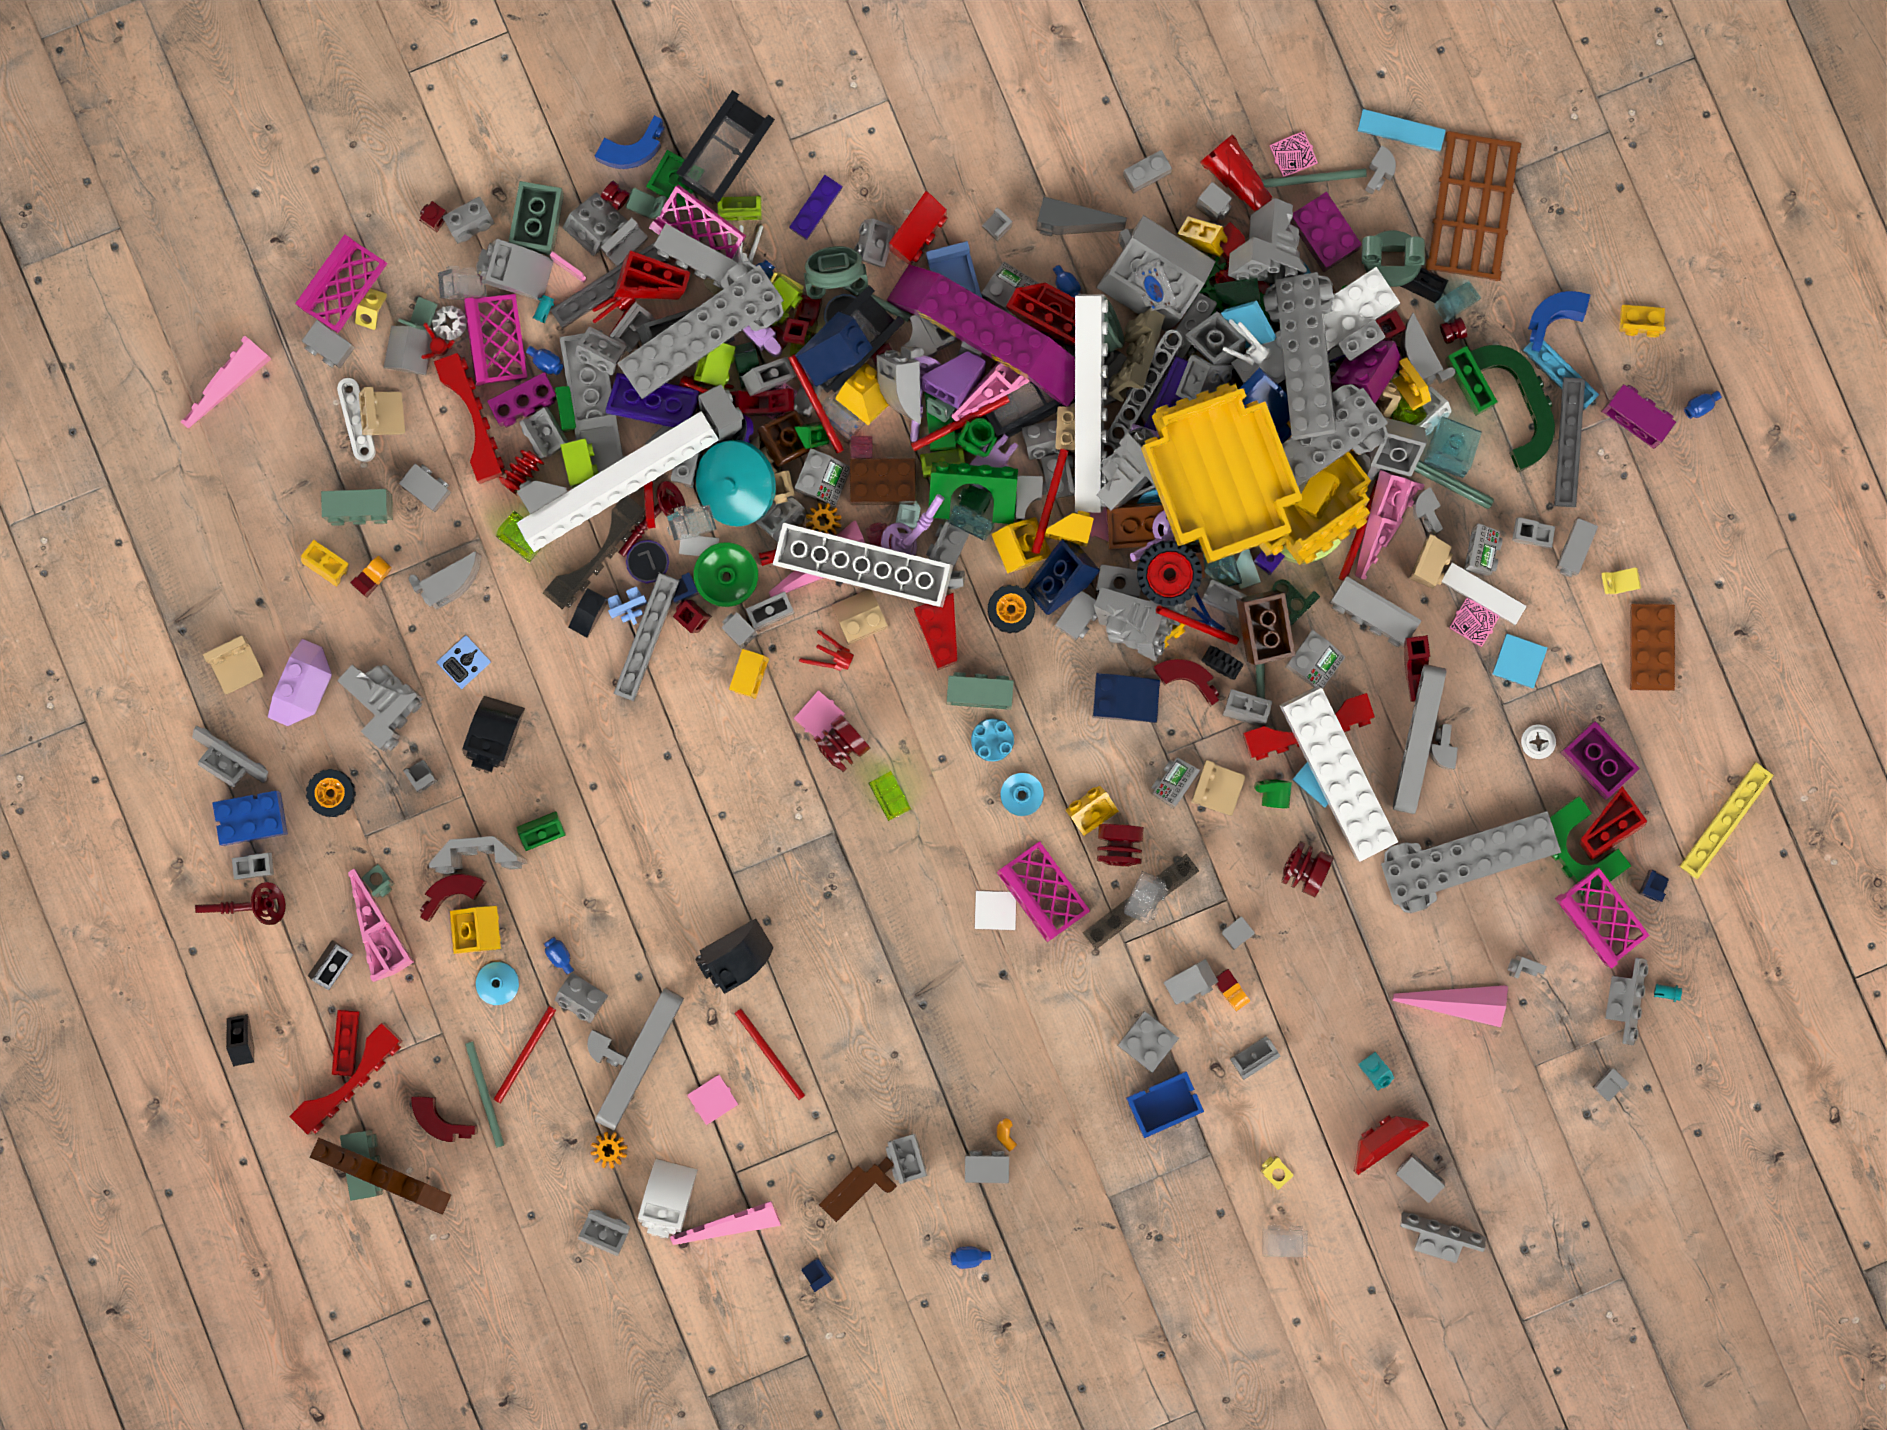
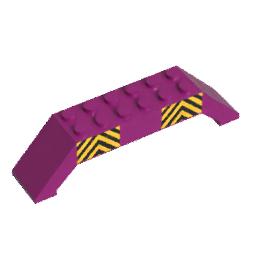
(987, 330)

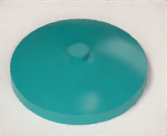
(736, 482)

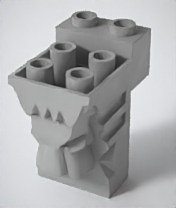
(1271, 246)
(1125, 469)
(1135, 621)
(385, 698)

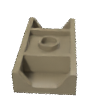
(1142, 338)

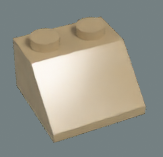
(1431, 562)
(859, 616)

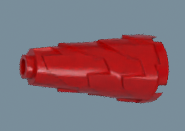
(1237, 173)

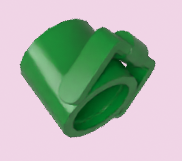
(976, 436)
(1275, 792)

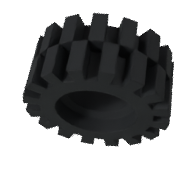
(1222, 662)

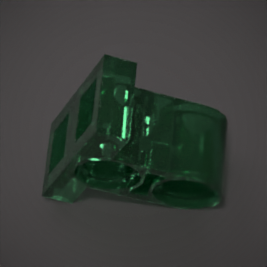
(745, 360)
(1294, 594)

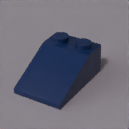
(834, 349)
(1061, 576)
(1126, 698)

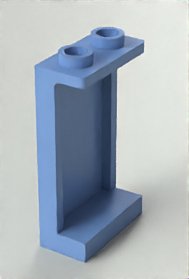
(955, 264)

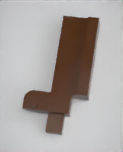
(855, 1186)

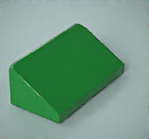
(565, 408)
(812, 435)
(541, 831)

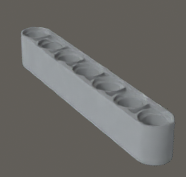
(1149, 388)
(1419, 739)
(639, 1059)

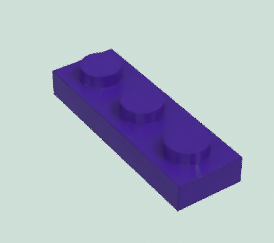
(815, 207)

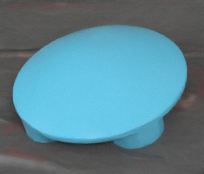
(992, 739)

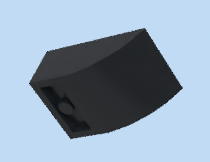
(492, 734)
(735, 956)

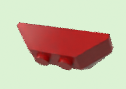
(1045, 310)
(1385, 1139)

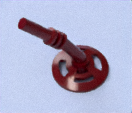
(665, 504)
(257, 907)

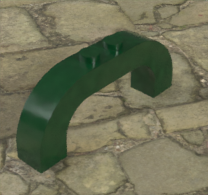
(1531, 390)

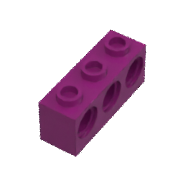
(511, 397)

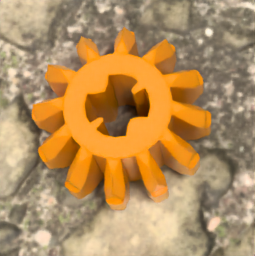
(830, 518)
(615, 1146)

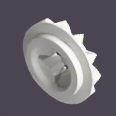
(458, 326)
(1544, 734)

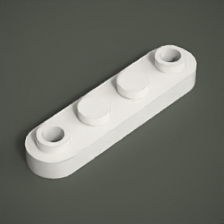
(351, 411)

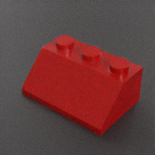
(918, 229)

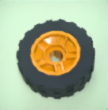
(1017, 598)
(324, 782)

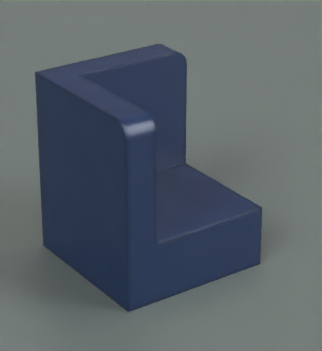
(685, 589)
(1654, 886)
(817, 1274)

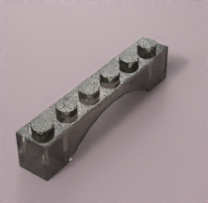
(623, 517)
(1116, 919)

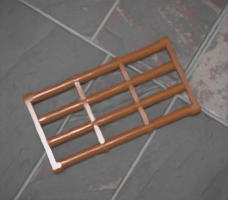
(1480, 228)

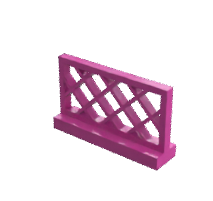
(658, 224)
(326, 277)
(476, 339)
(1026, 899)
(1592, 933)

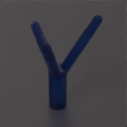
(1205, 615)

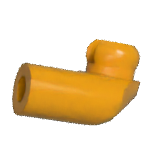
(1003, 1133)

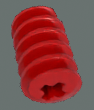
(520, 471)

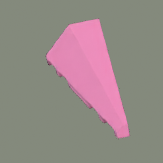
(236, 371)
(992, 387)
(1389, 503)
(800, 579)
(382, 945)
(1475, 1004)
(748, 1220)

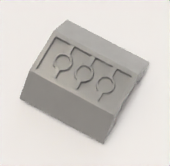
(1183, 265)
(450, 856)

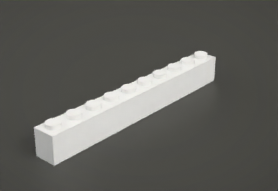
(1090, 400)
(617, 481)

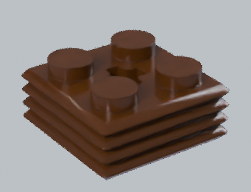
(773, 438)

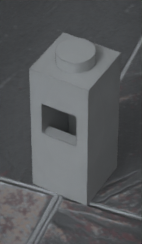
(1576, 547)

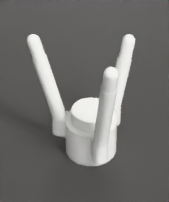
(741, 257)
(1255, 352)

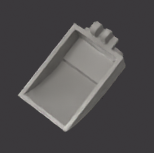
(514, 269)
(1421, 355)
(900, 380)
(449, 582)

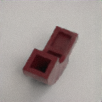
(805, 323)
(764, 403)
(1415, 656)
(1189, 671)
(447, 887)
(430, 1120)

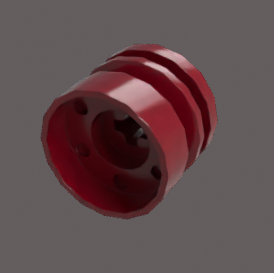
(841, 743)
(1120, 844)
(1307, 869)

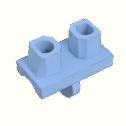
(617, 608)

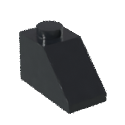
(588, 612)
(239, 1040)

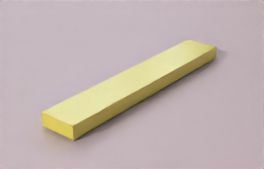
(1726, 820)

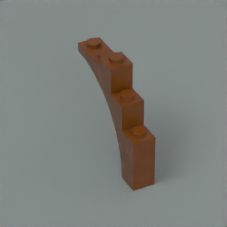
(380, 1175)

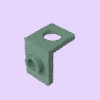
(645, 204)
(422, 313)
(940, 409)
(382, 889)

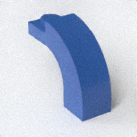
(632, 155)
(1558, 306)

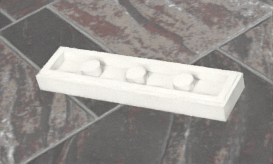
(1483, 594)

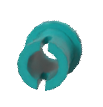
(543, 308)
(1668, 992)

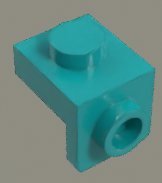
(1376, 1071)

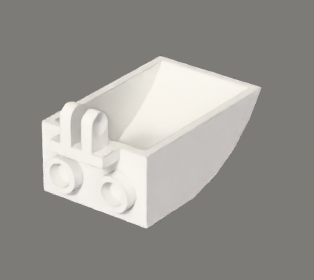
(666, 1198)

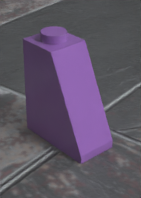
(954, 379)

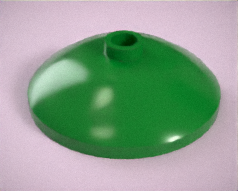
(724, 559)

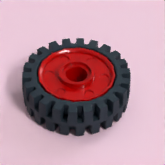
(1169, 590)

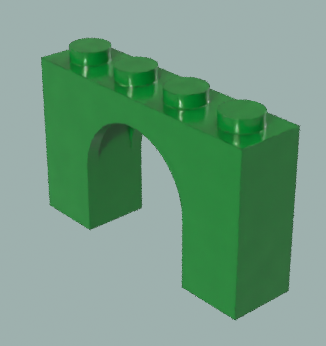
(998, 480)
(1563, 822)

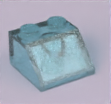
(1452, 447)

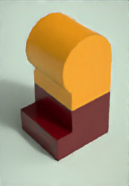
(371, 576)
(1231, 990)

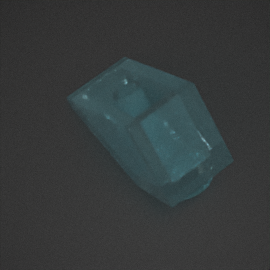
(1457, 301)
(1223, 571)

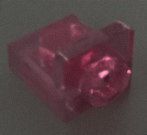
(861, 446)
(875, 533)

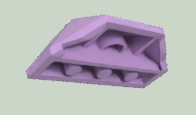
(301, 685)

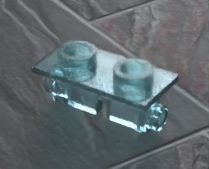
(976, 526)

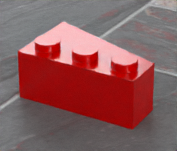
(650, 279)
(939, 631)
(1614, 824)

